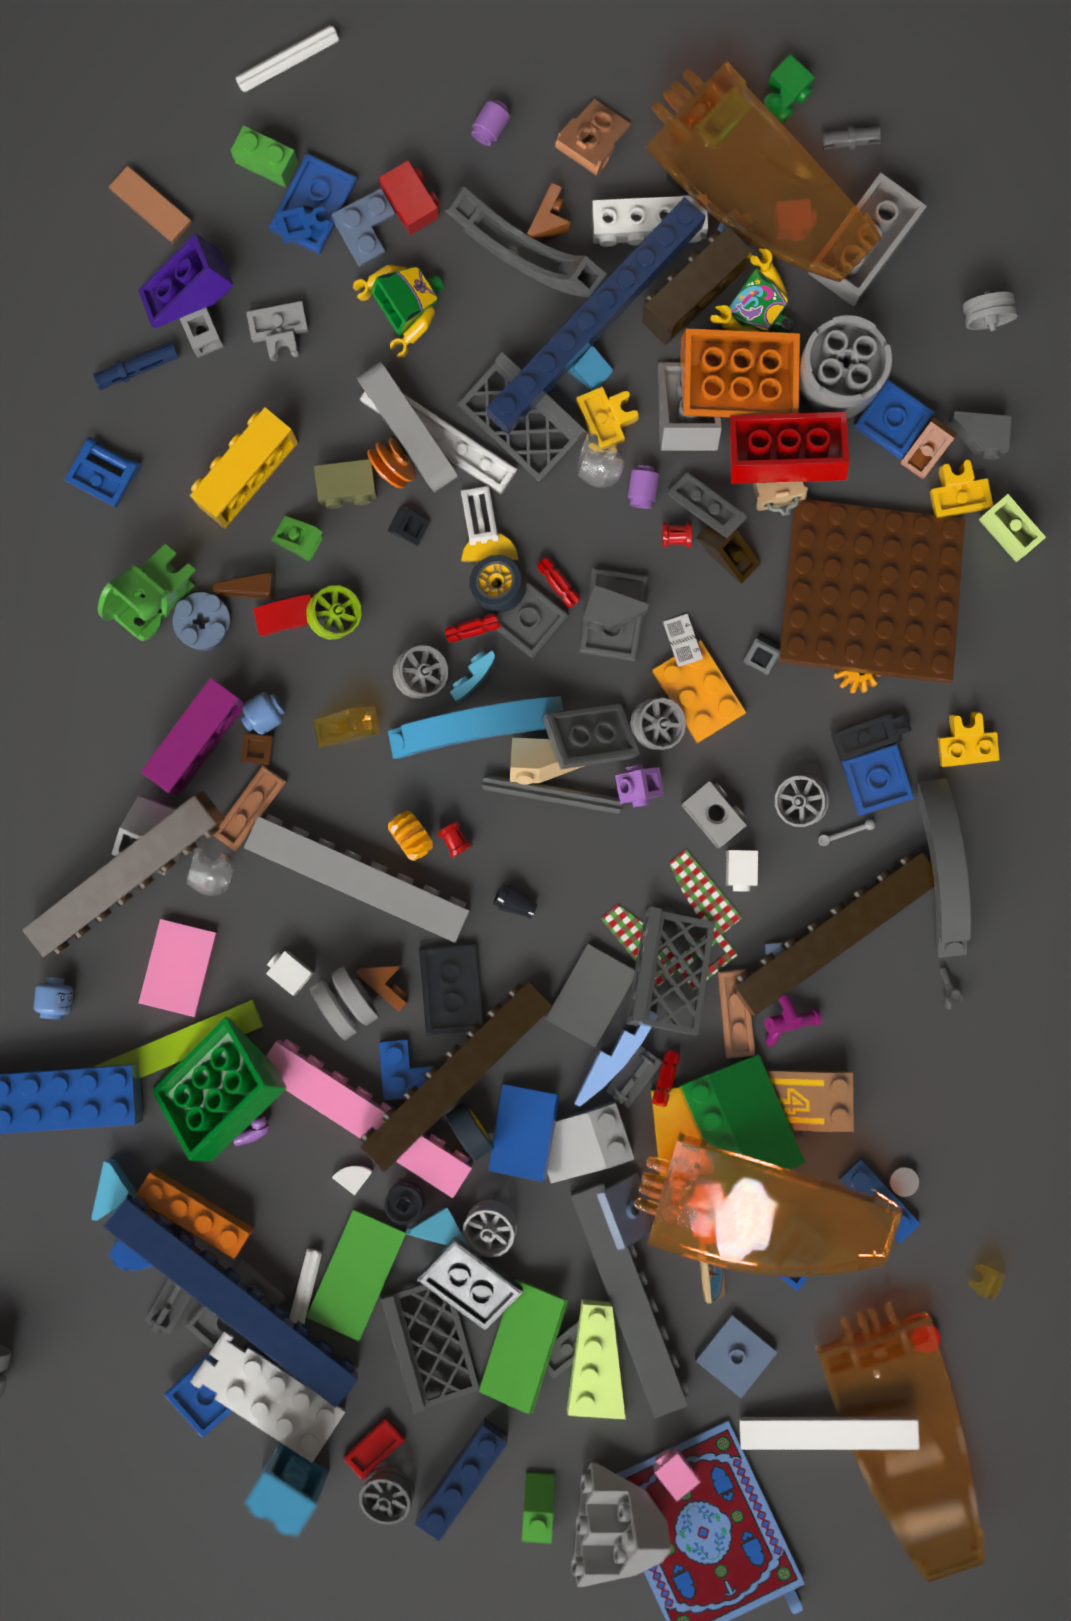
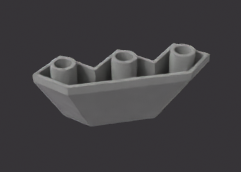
(616, 1529)

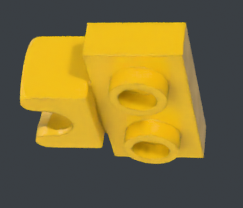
(606, 415)
(959, 492)
(968, 743)

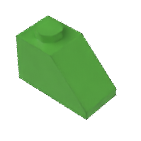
(538, 1507)

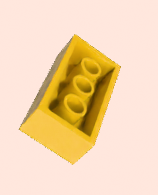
(244, 467)

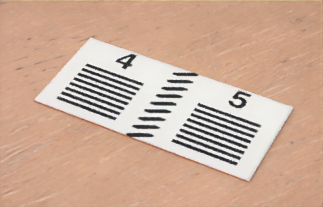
(683, 640)

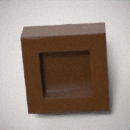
(257, 749)

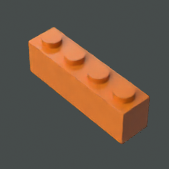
(195, 1213)

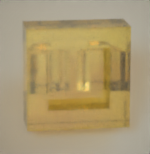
(991, 1283)

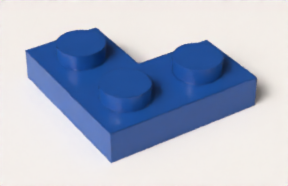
(396, 1069)

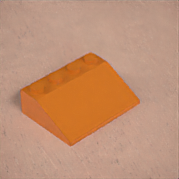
(739, 373)

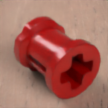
(676, 534)
(454, 839)

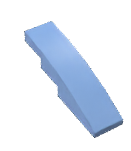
(608, 1065)

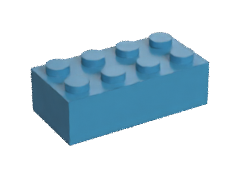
(287, 1490)

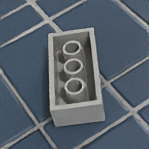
(894, 216)

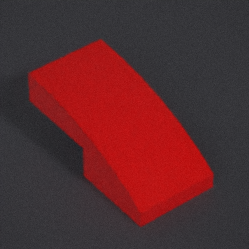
(282, 615)

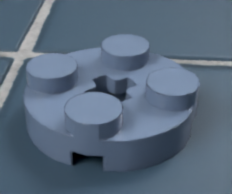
(215, 630)

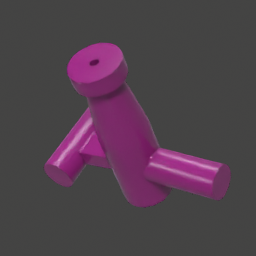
(789, 1020)

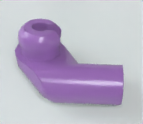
(251, 1134)

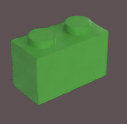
(264, 156)

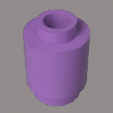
(490, 122)
(643, 487)

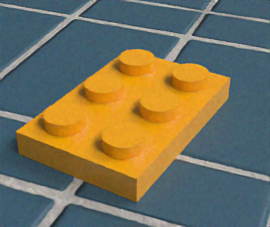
(700, 693)

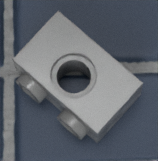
(717, 831)

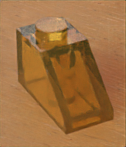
(347, 726)

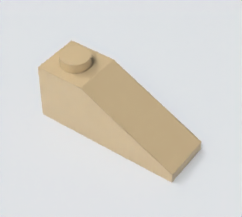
(534, 761)

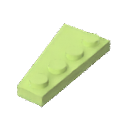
(595, 1370)

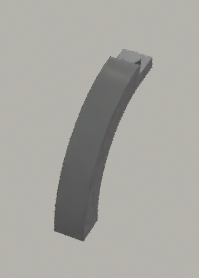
(549, 266)
(948, 866)

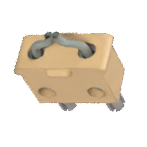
(779, 494)

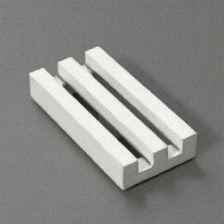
(483, 537)

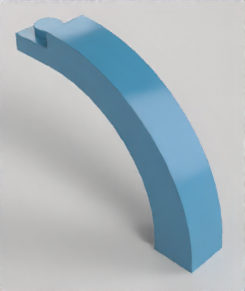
(472, 725)

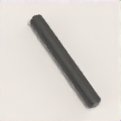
(552, 794)

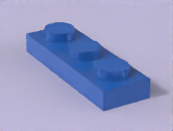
(863, 1180)

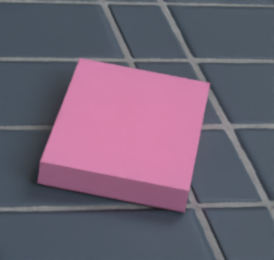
(177, 968)

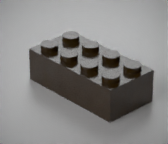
(696, 286)

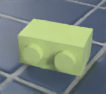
(1012, 528)

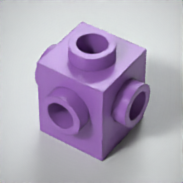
(633, 785)

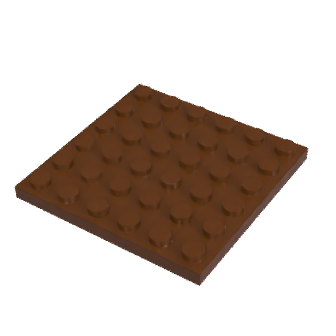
(872, 591)

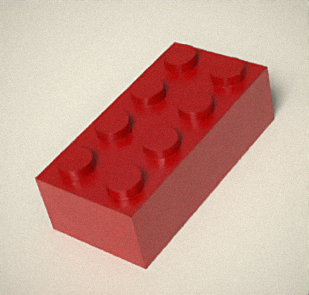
(788, 447)

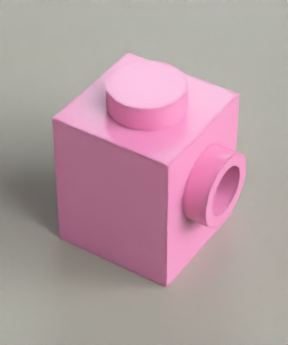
(675, 1473)

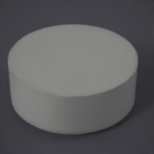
(903, 1181)

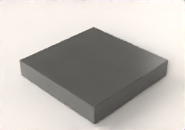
(531, 621)

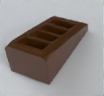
(255, 586)

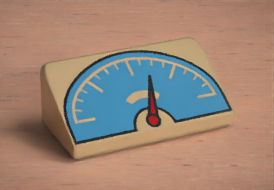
(712, 1282)

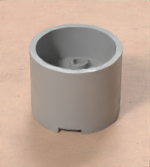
(824, 381)

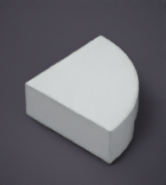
(352, 1177)

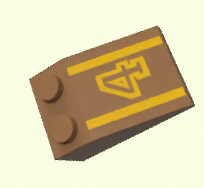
(815, 1099)

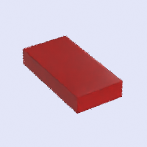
(374, 1448)

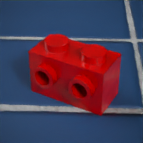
(409, 197)

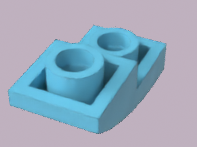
(479, 669)

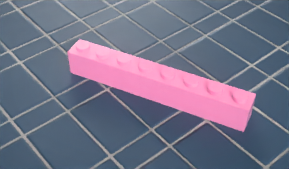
(358, 1113)

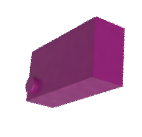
(193, 738)

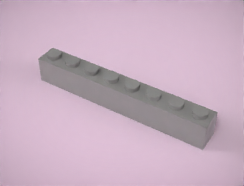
(357, 879)

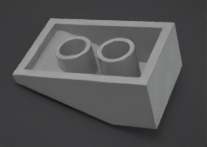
(681, 431)
(588, 1143)

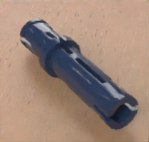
(129, 368)

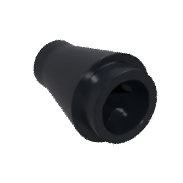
(513, 901)

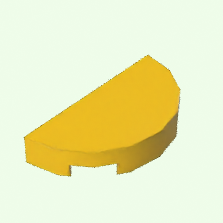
(480, 551)

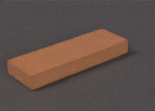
(150, 205)
(250, 805)
(735, 1018)

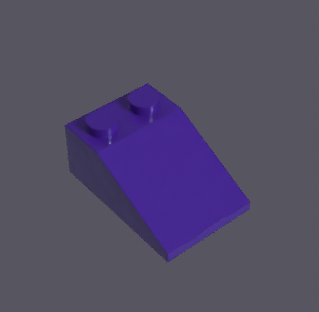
(186, 282)

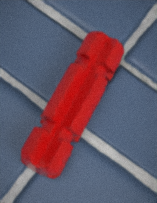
(558, 582)
(472, 627)
(666, 1078)

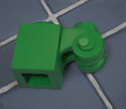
(790, 85)

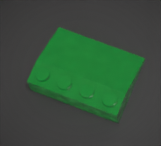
(217, 1091)
(742, 1114)

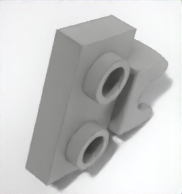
(278, 327)

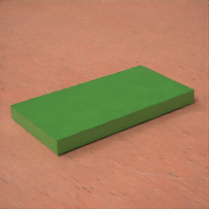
(356, 1274)
(523, 1348)

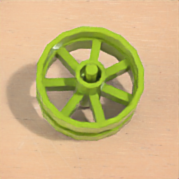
(334, 612)

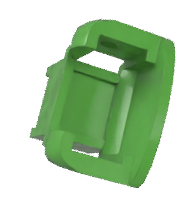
(158, 583)

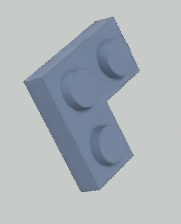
(356, 225)

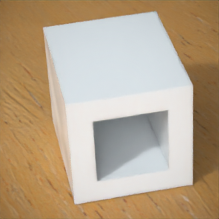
(741, 869)
(289, 972)

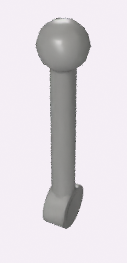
(824, 840)

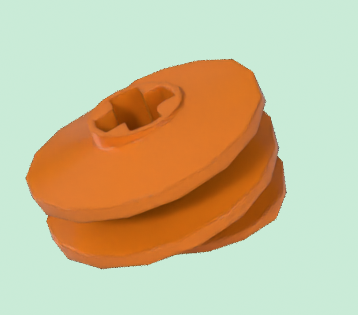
(392, 464)

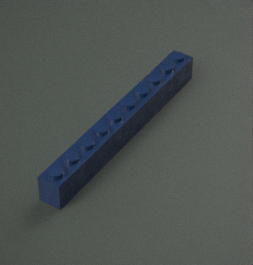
(596, 315)
(231, 1299)

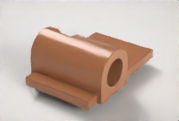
(592, 136)

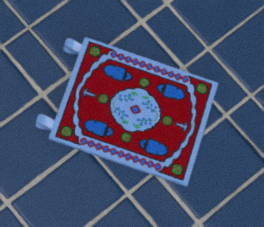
(720, 1534)

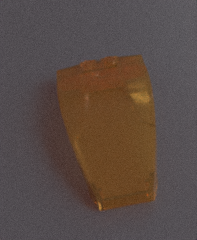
(758, 176)
(762, 1215)
(924, 1491)

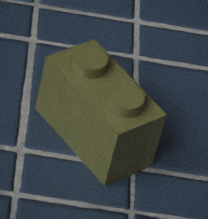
(345, 483)

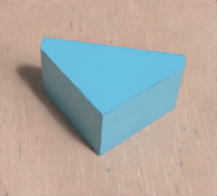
(111, 1189)
(436, 1227)

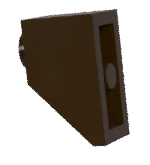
(730, 552)

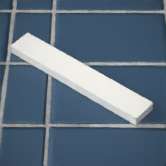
(461, 449)
(829, 1433)

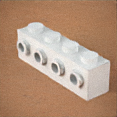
(634, 219)

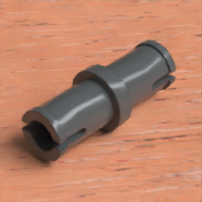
(851, 138)

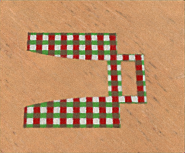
(707, 903)

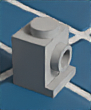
(204, 342)

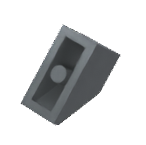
(983, 433)
(610, 610)

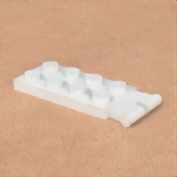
(268, 1397)

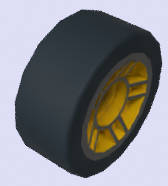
(485, 578)
(470, 1131)

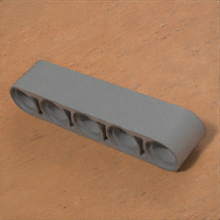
(407, 426)

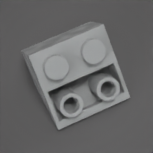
(140, 819)

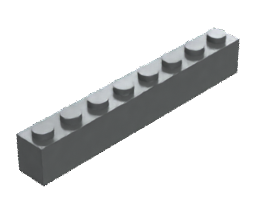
(632, 1306)

